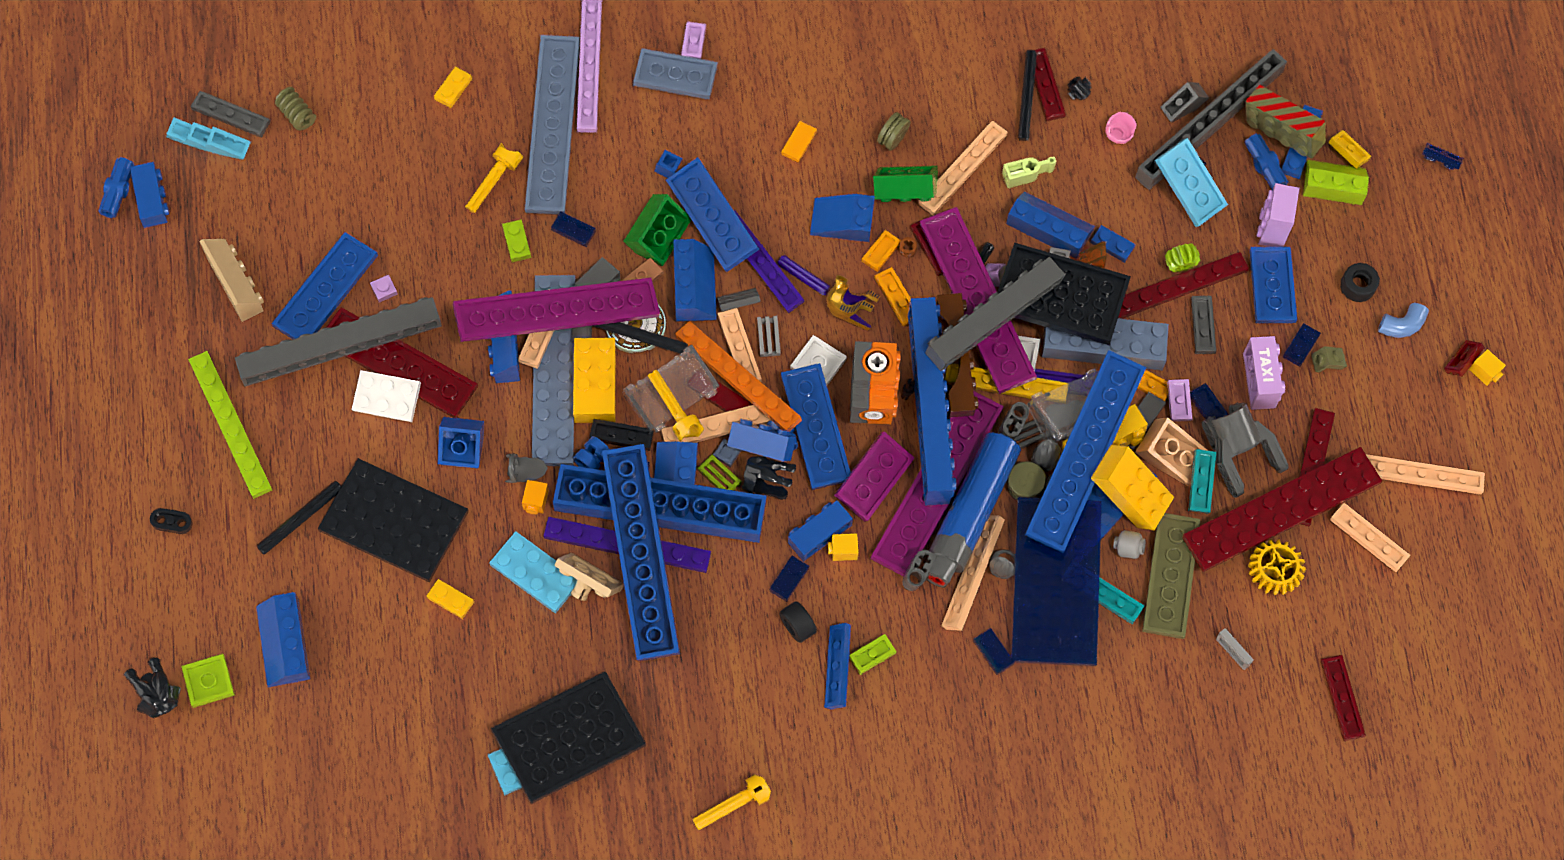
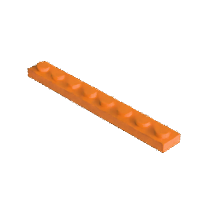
(739, 377)

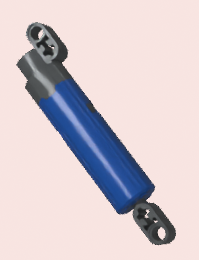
(971, 505)

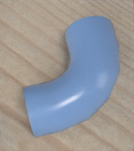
(1406, 325)

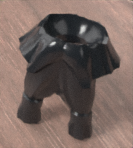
(762, 468)
(154, 690)

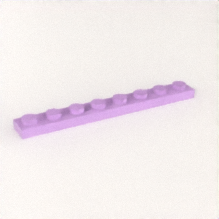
(589, 66)

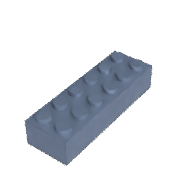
(1132, 339)

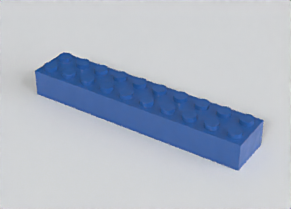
(931, 404)
(676, 503)
(641, 552)

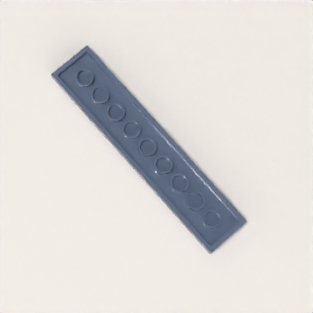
(552, 125)
(554, 390)

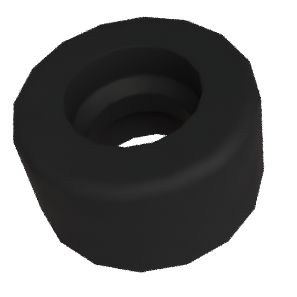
(1362, 271)
(798, 621)

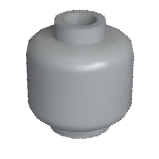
(1129, 544)

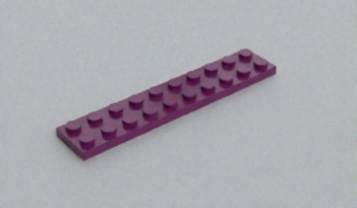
(967, 275)
(555, 309)
(914, 520)

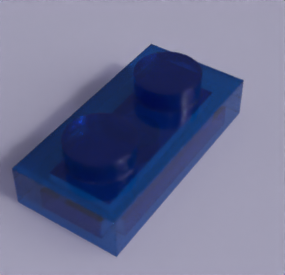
(1448, 159)
(573, 229)
(1301, 345)
(789, 578)
(993, 651)

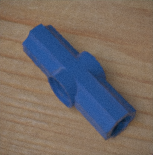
(1265, 161)
(116, 187)

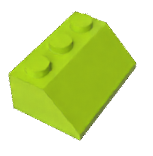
(1335, 182)

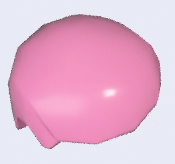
(1120, 128)

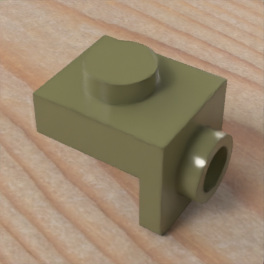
(1329, 358)

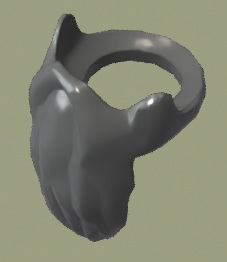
(1046, 455)
(524, 468)
(1000, 566)

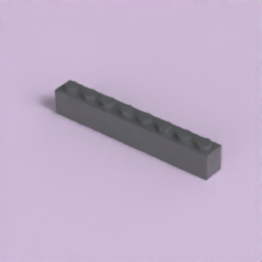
(995, 313)

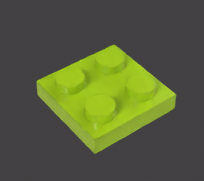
(208, 680)

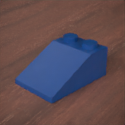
(843, 217)

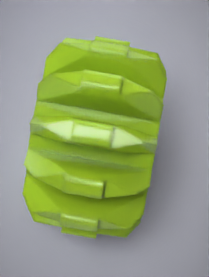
(1182, 257)

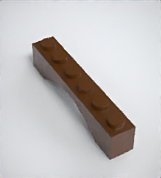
(961, 395)

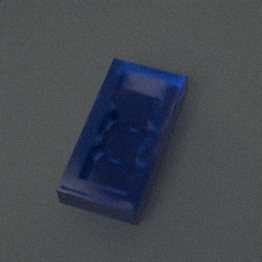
(1207, 402)

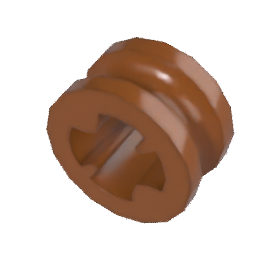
(910, 241)

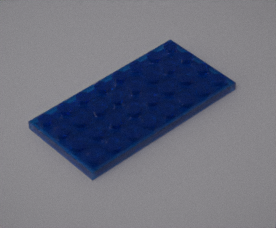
(1057, 592)

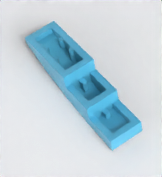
(208, 139)

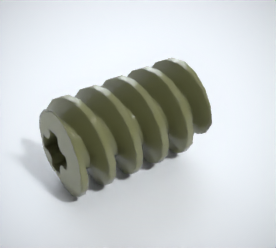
(295, 109)

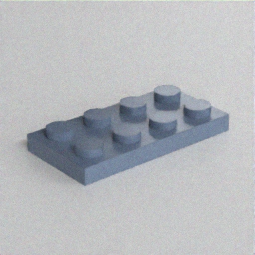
(675, 73)

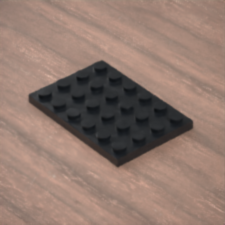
(1083, 302)
(393, 520)
(568, 737)

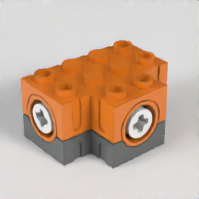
(874, 382)

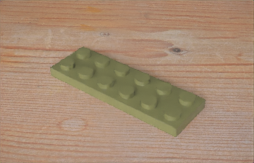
(1170, 578)

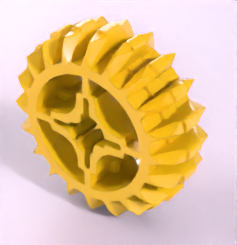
(1291, 561)

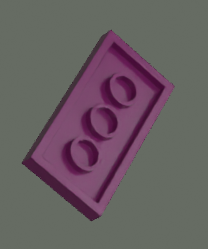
(874, 476)

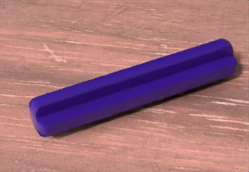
(803, 275)

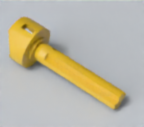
(504, 159)
(686, 425)
(735, 802)

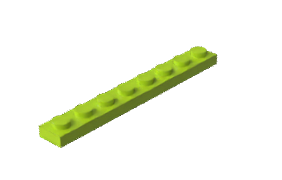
(230, 425)

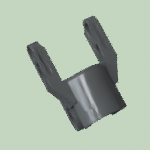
(1236, 435)

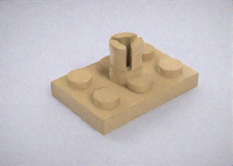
(588, 577)

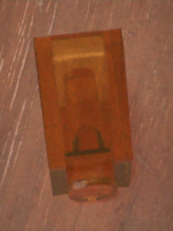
(1094, 255)

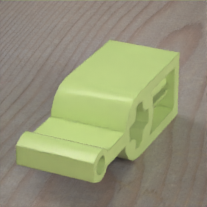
(1026, 170)

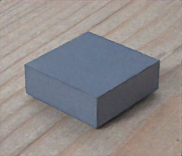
(726, 453)

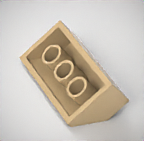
(232, 277)

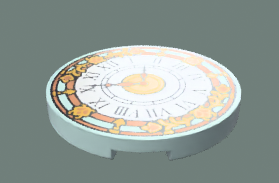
(629, 345)

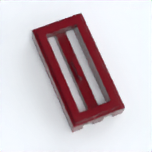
(1464, 360)

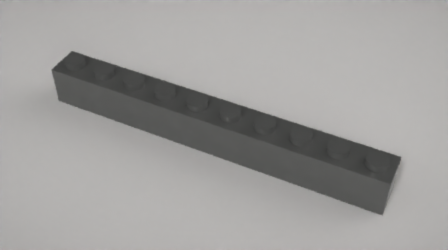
(1216, 113)
(338, 341)

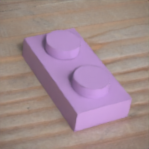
(693, 40)
(1179, 400)

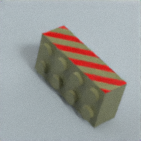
(1285, 121)

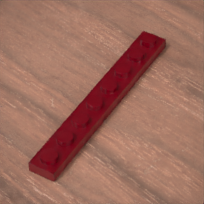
(1183, 284)

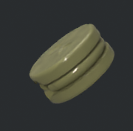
(893, 131)
(1026, 480)

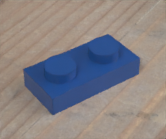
(1115, 244)

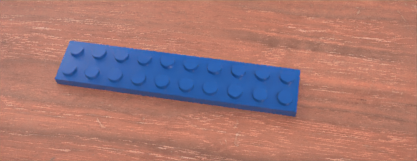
(1084, 450)

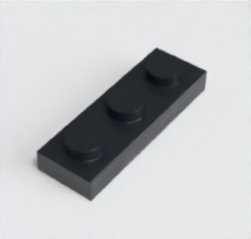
(621, 434)

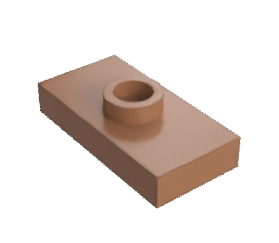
(648, 269)

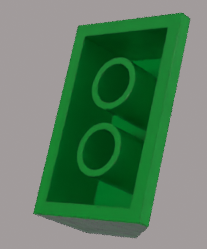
(905, 183)
(657, 228)

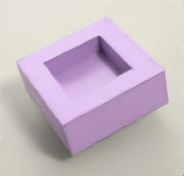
(383, 288)

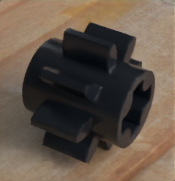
(1079, 88)

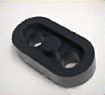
(172, 521)

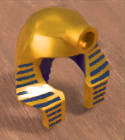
(845, 304)

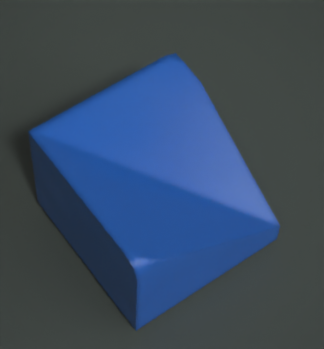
(668, 164)

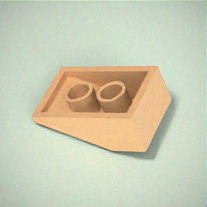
(1169, 449)

